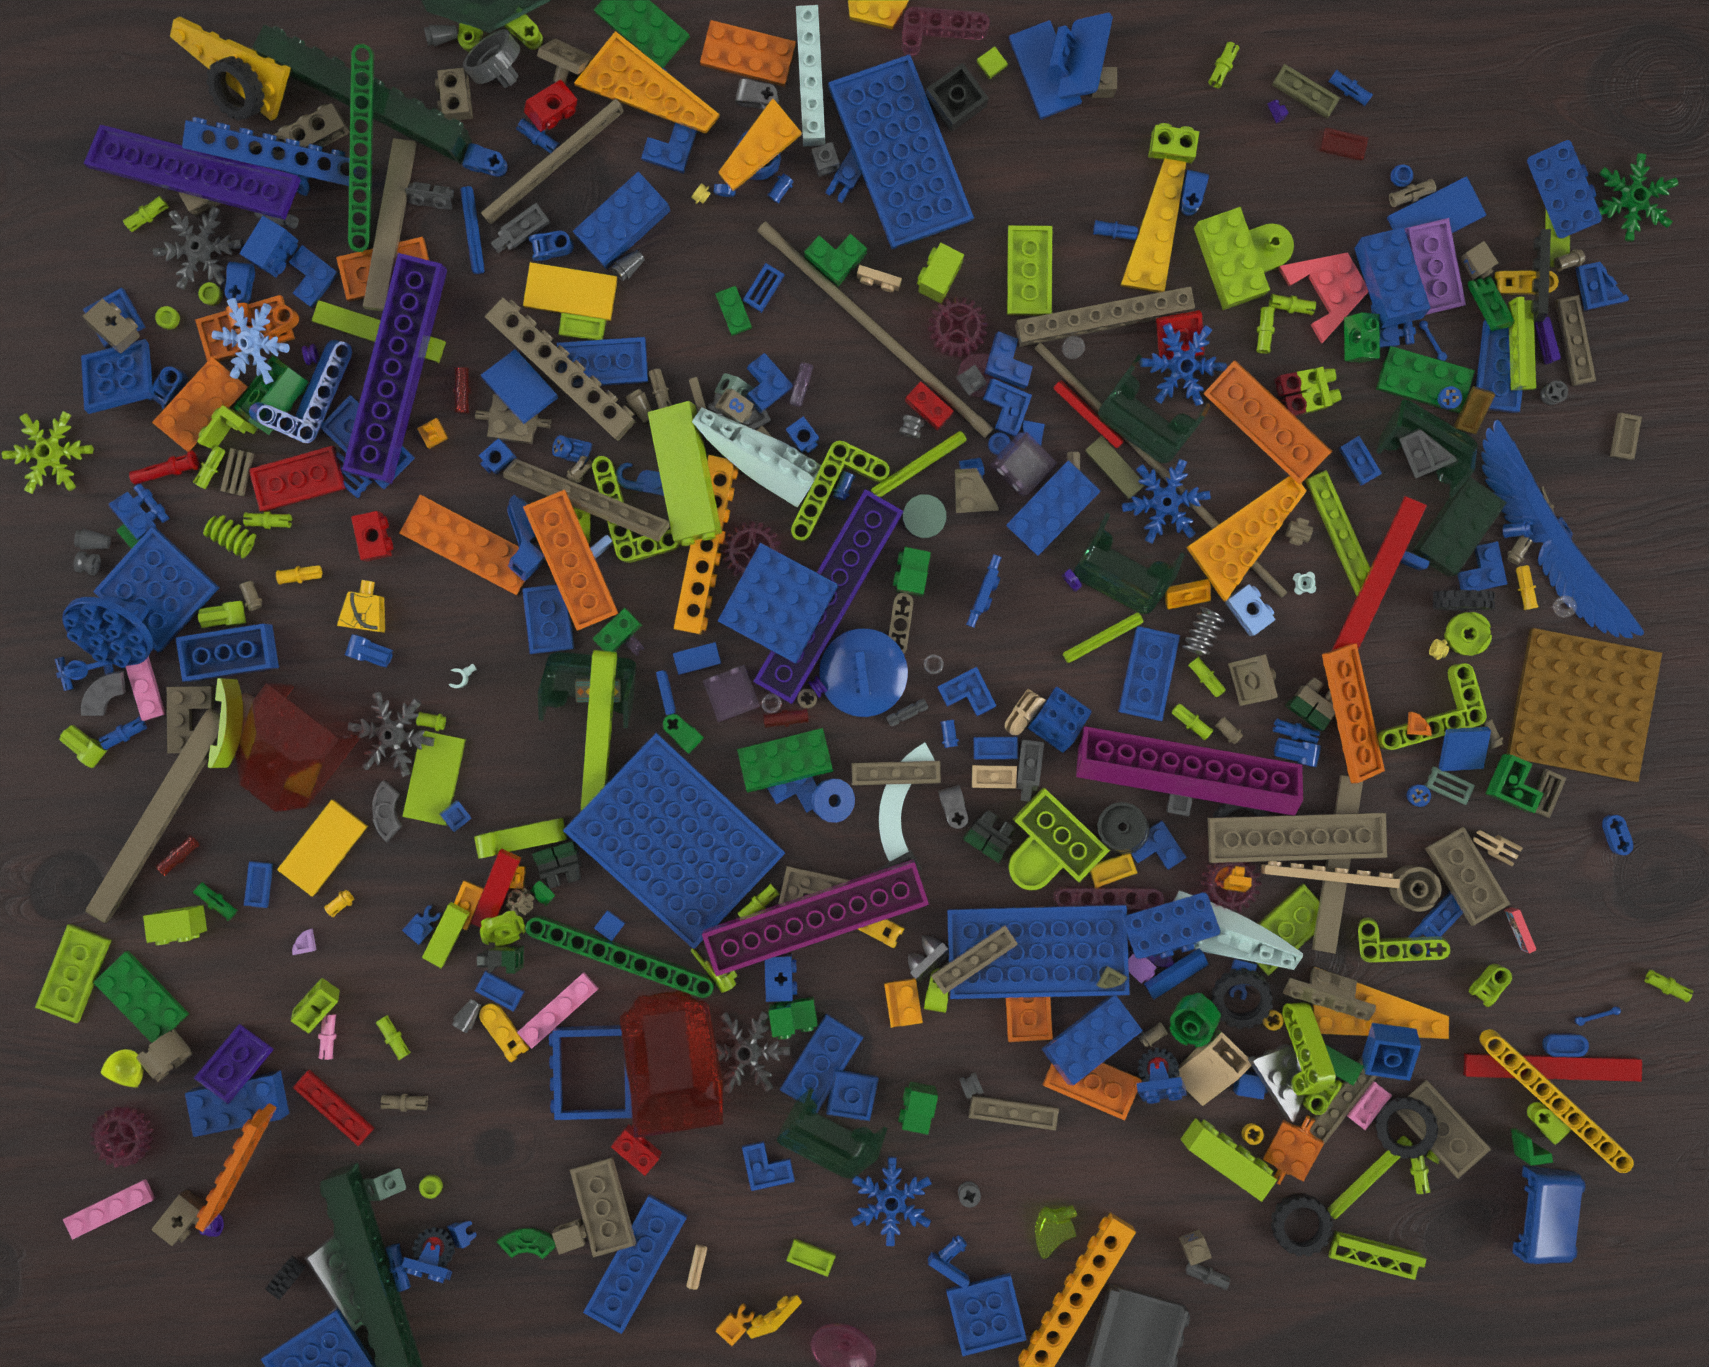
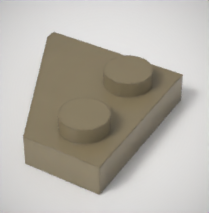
(972, 492)

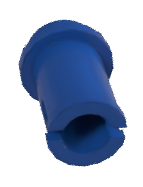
(780, 188)
(843, 486)
(1518, 529)
(949, 733)
(953, 1248)

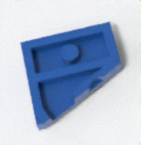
(1598, 287)

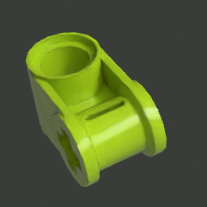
(522, 29)
(1489, 985)
(935, 999)
(1325, 1098)
(1548, 1123)

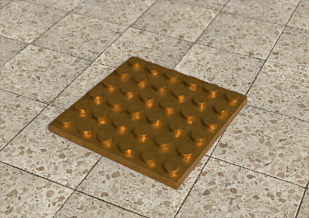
(1584, 704)

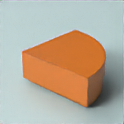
(1417, 725)

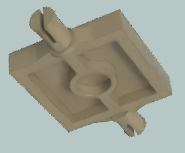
(507, 426)

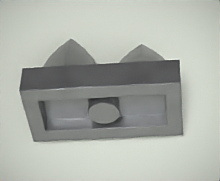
(936, 954)

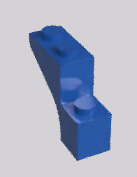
(529, 556)

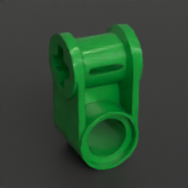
(685, 736)

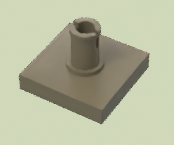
(565, 57)
(1253, 680)

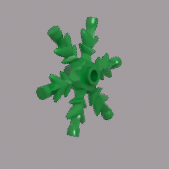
(1636, 197)

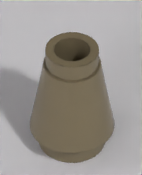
(639, 404)

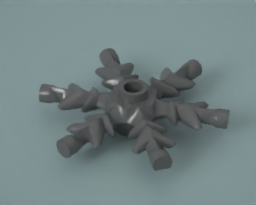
(204, 250)
(396, 730)
(743, 1059)

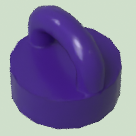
(214, 1228)

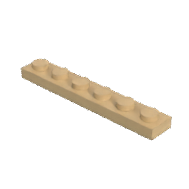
(1339, 875)

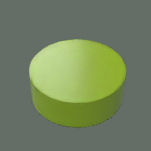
(210, 294)
(167, 318)
(430, 1186)

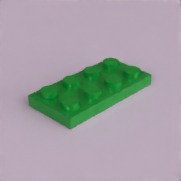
(644, 27)
(1422, 377)
(785, 760)
(141, 997)

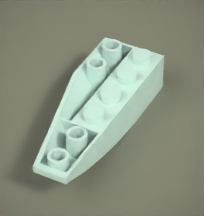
(759, 456)
(1247, 940)

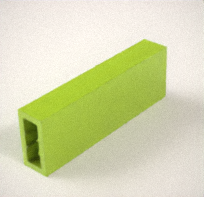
(684, 474)

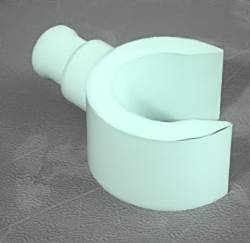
(465, 673)

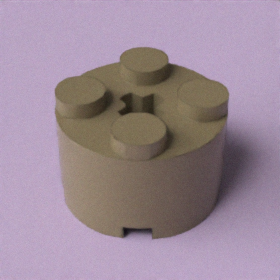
(1423, 896)
(164, 1054)

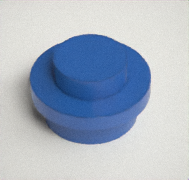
(1402, 175)

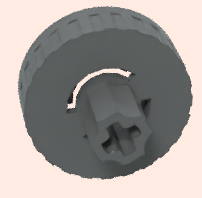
(493, 59)

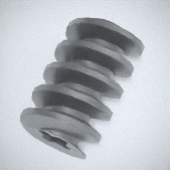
(1203, 632)

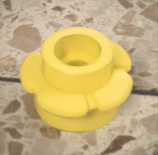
(701, 194)
(1439, 649)

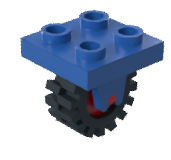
(1159, 1077)
(432, 1252)

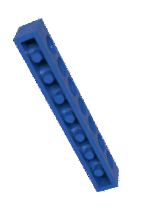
(194, 140)

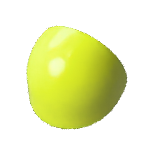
(123, 1068)

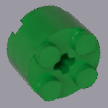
(1194, 1020)

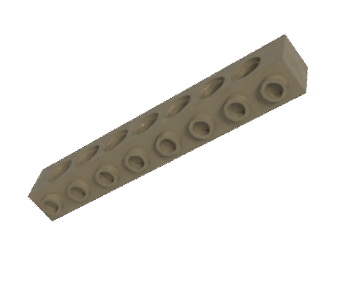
(333, 130)
(1103, 316)
(500, 317)

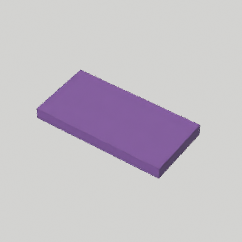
(1437, 264)

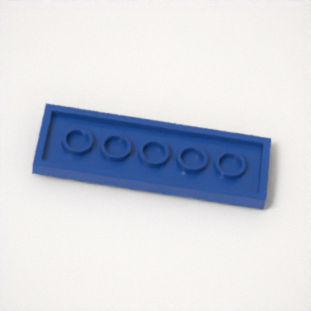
(635, 1266)

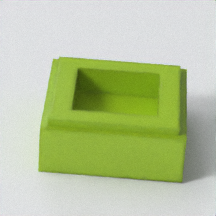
(992, 62)

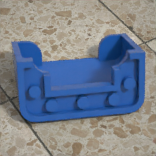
(1550, 1216)

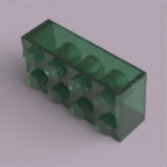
(1459, 527)

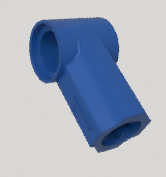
(363, 649)
(1303, 752)

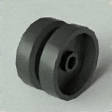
(1123, 841)

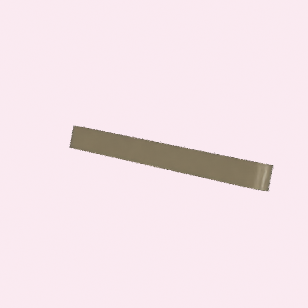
(155, 818)

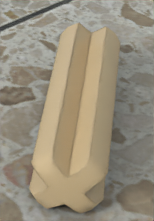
(696, 1267)

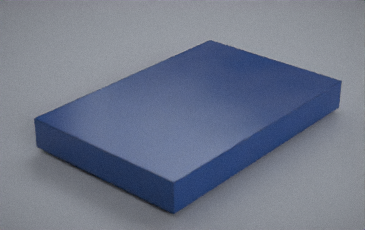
(519, 386)
(547, 620)

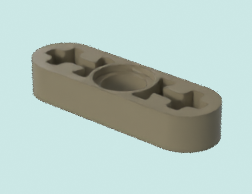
(896, 607)

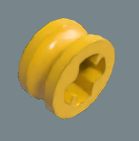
(1273, 1026)
(1259, 1137)

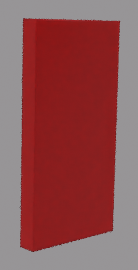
(297, 479)

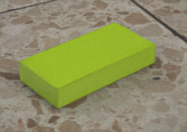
(581, 327)
(811, 1257)

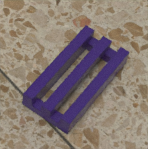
(1547, 341)

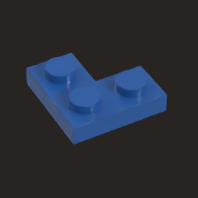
(671, 155)
(317, 279)
(1003, 366)
(772, 383)
(1013, 405)
(1489, 571)
(971, 686)
(802, 788)
(1163, 844)
(764, 1173)

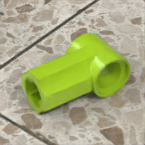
(228, 614)
(87, 749)

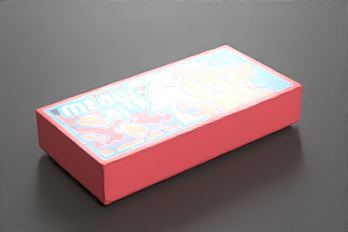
(1520, 930)

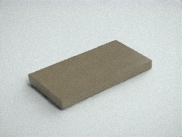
(1467, 876)
(1456, 1141)
(603, 1207)

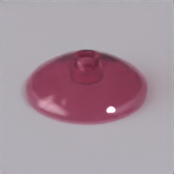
(842, 1346)

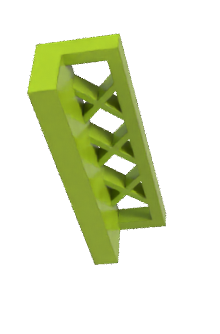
(1522, 345)
(1377, 1250)

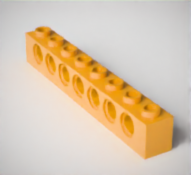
(683, 621)
(1073, 1284)

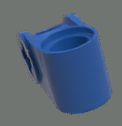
(481, 160)
(1193, 189)
(546, 245)
(239, 279)
(167, 389)

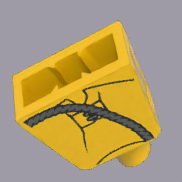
(363, 609)

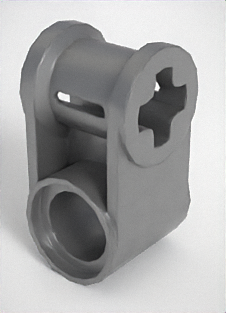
(753, 94)
(953, 802)

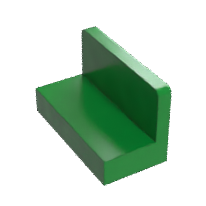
(1528, 1151)

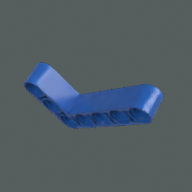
(310, 398)

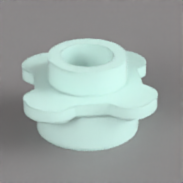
(1310, 583)

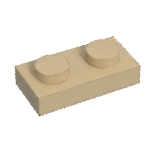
(886, 281)
(994, 776)

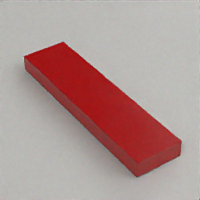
(1092, 417)
(496, 886)
(333, 1107)

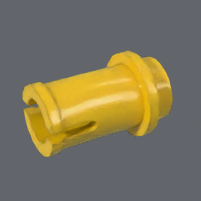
(340, 902)

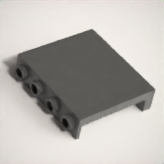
(1137, 1330)

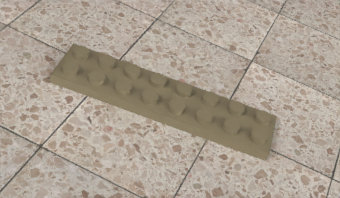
(1297, 837)

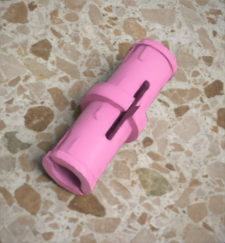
(327, 1036)

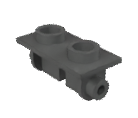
(420, 194)

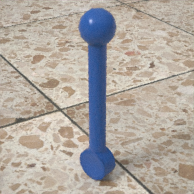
(1441, 355)
(1581, 1021)

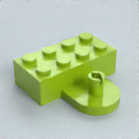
(1241, 255)
(1053, 843)

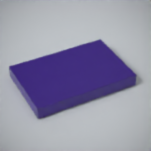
(233, 1063)

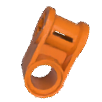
(277, 326)

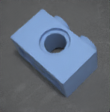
(1238, 605)

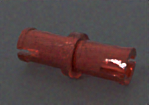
(461, 390)
(785, 718)
(177, 855)

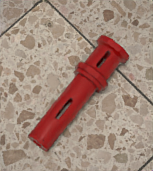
(174, 466)

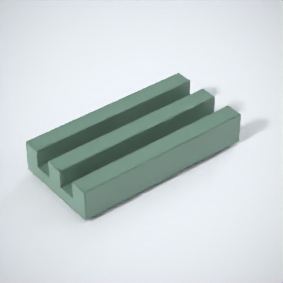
(1432, 778)

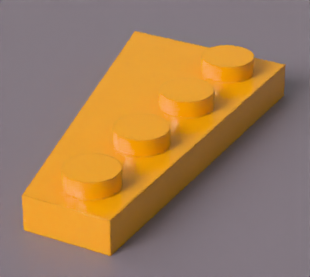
(763, 142)

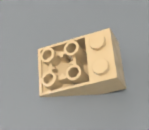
(1213, 1068)

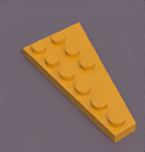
(635, 80)
(1238, 541)
(1389, 1011)

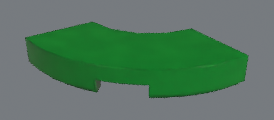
(527, 1240)

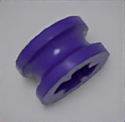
(310, 354)
(817, 686)

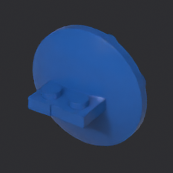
(109, 629)
(863, 672)

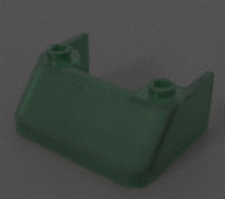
(1143, 425)
(1463, 447)
(1122, 577)
(563, 670)
(827, 1142)

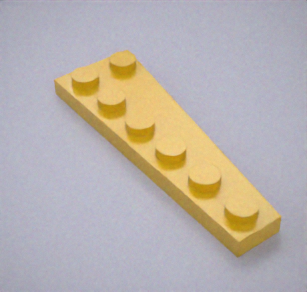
(1153, 246)

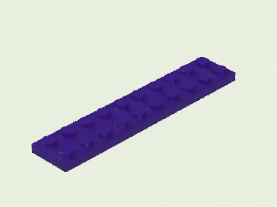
(192, 172)

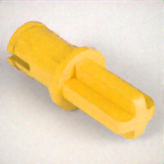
(299, 574)
(1526, 587)

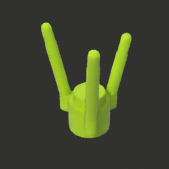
(724, 982)

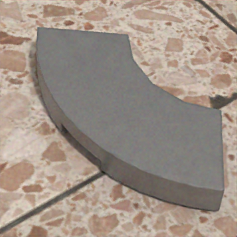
(100, 692)
(384, 810)

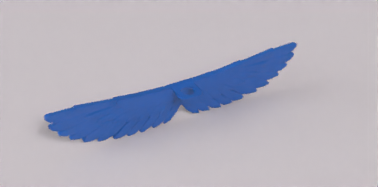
(1559, 555)

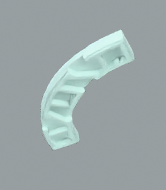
(891, 808)

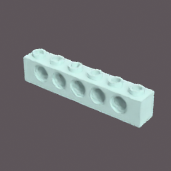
(810, 75)

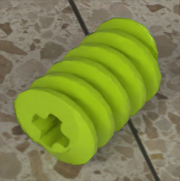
(229, 536)

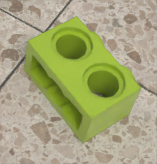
(1173, 149)
(315, 1005)

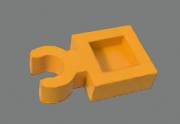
(733, 1326)

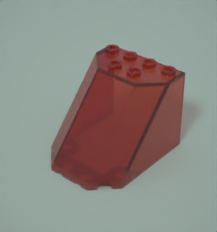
(286, 752)
(671, 1064)

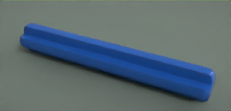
(472, 230)

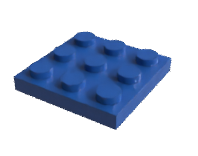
(116, 378)
(986, 1314)

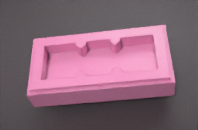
(1369, 1105)

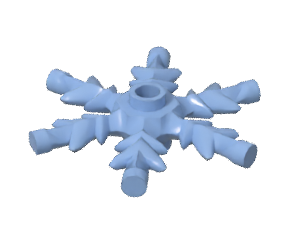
(250, 341)

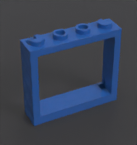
(556, 1082)

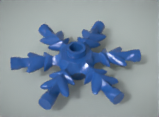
(1189, 366)
(1160, 494)
(897, 1206)

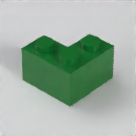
(836, 263)
(912, 572)
(1509, 787)
(792, 1015)
(920, 1107)

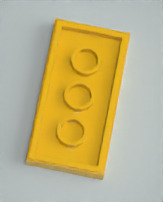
(570, 291)
(322, 847)

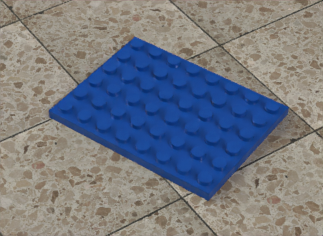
(674, 840)

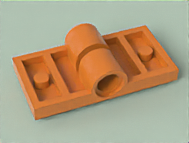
(217, 321)

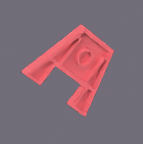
(1335, 282)

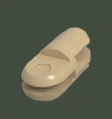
(1023, 712)
(1496, 845)

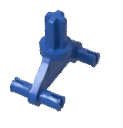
(77, 670)

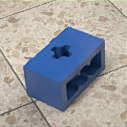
(777, 990)

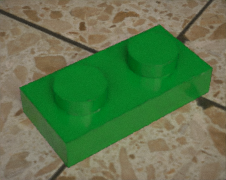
(733, 310)

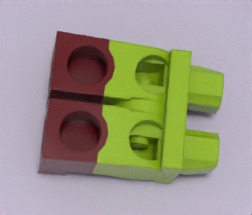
(1314, 390)

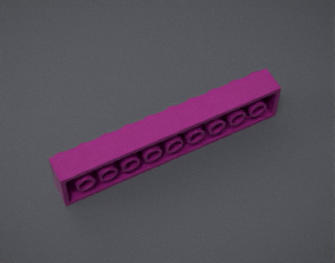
(1190, 771)
(814, 917)

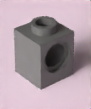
(825, 159)

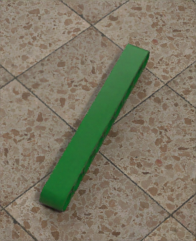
(360, 137)
(609, 958)

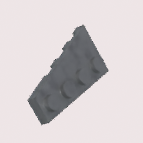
(332, 1274)

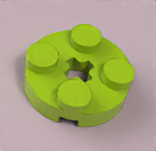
(1481, 633)
(502, 929)

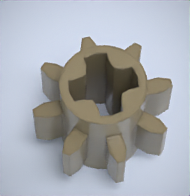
(1299, 531)
(520, 901)

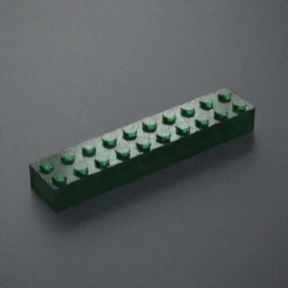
(389, 106)
(369, 1268)

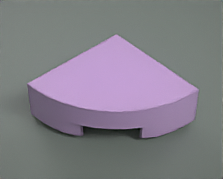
(304, 943)

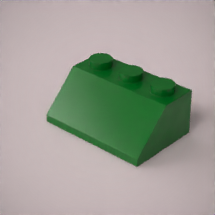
(278, 394)

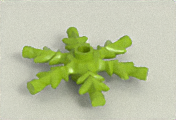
(41, 450)

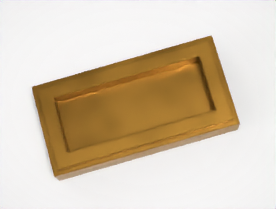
(1474, 410)

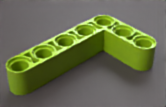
(830, 482)
(628, 539)
(1440, 721)

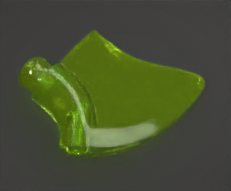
(1053, 1228)

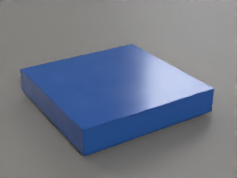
(127, 309)
(1464, 748)
(852, 1095)

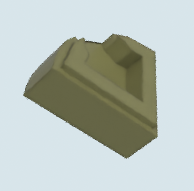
(1111, 978)

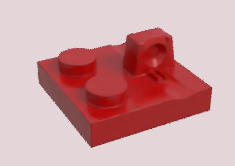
(1186, 323)

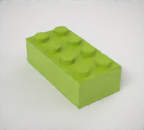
(1229, 1159)

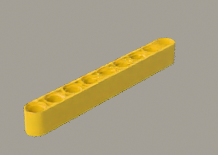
(1563, 1108)

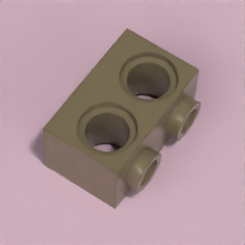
(458, 93)

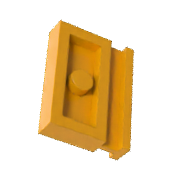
(903, 1002)

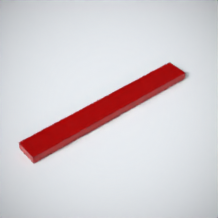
(1381, 573)
(1559, 1067)

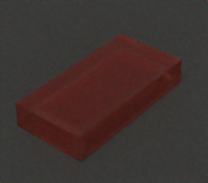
(1344, 144)

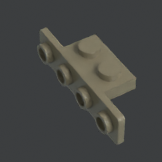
(1330, 992)

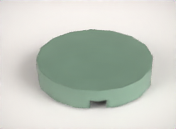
(924, 516)

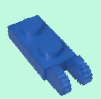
(847, 175)

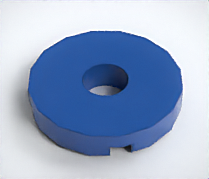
(845, 801)

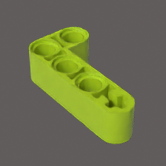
(520, 837)
(1403, 943)
(1310, 1050)

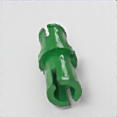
(225, 909)

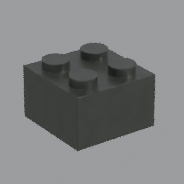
(957, 97)

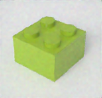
(941, 272)
(175, 924)

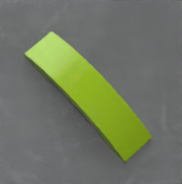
(230, 723)

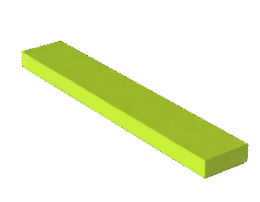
(363, 326)
(1339, 529)

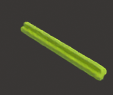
(919, 464)
(1365, 1181)

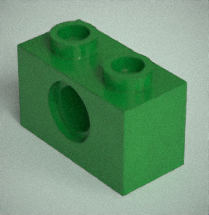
(1361, 337)
(617, 631)

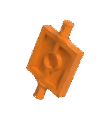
(1293, 1150)

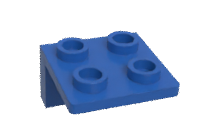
(1060, 720)

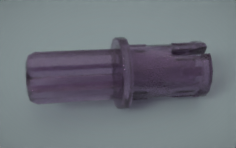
(801, 384)

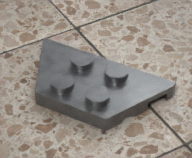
(1276, 1072)

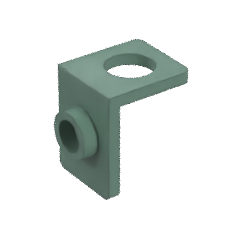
(734, 383)
(385, 1185)

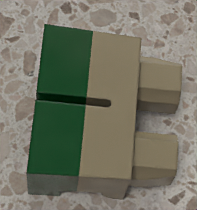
(1311, 706)

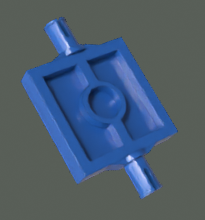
(983, 600)

